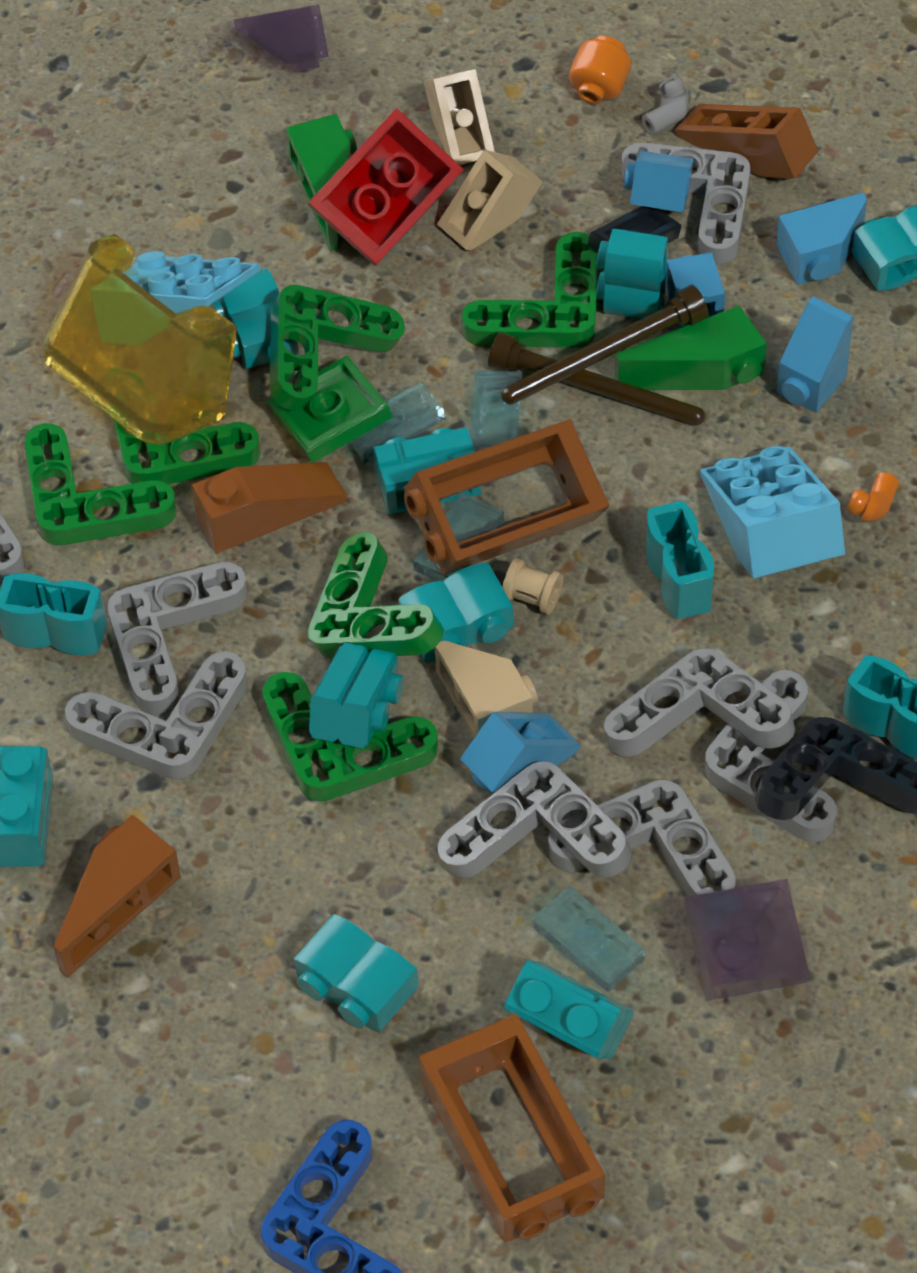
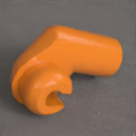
(877, 503)

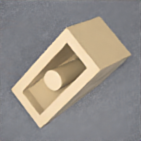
(459, 115)
(489, 199)
(482, 684)

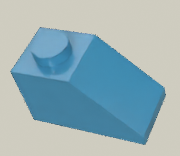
(820, 237)
(816, 355)
(512, 743)

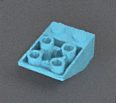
(189, 279)
(775, 511)

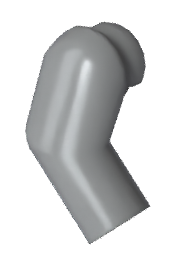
(672, 107)

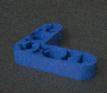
(313, 1218)

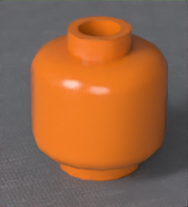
(600, 69)

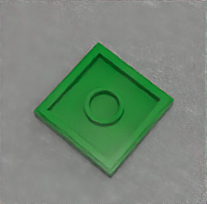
(337, 412)

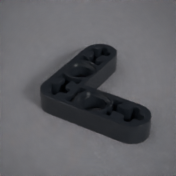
(839, 756)

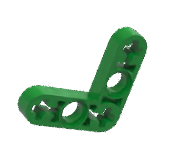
(563, 309)
(307, 330)
(166, 459)
(68, 503)
(360, 565)
(336, 758)

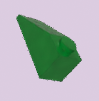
(317, 153)
(697, 357)

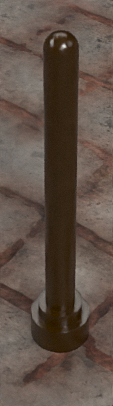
(685, 308)
(510, 354)

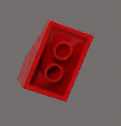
(385, 187)

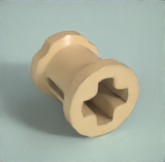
(533, 586)

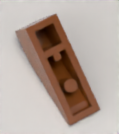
(769, 137)
(262, 499)
(120, 882)

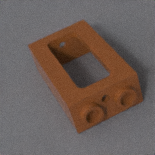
(551, 446)
(511, 1050)

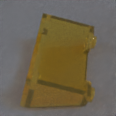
(135, 355)

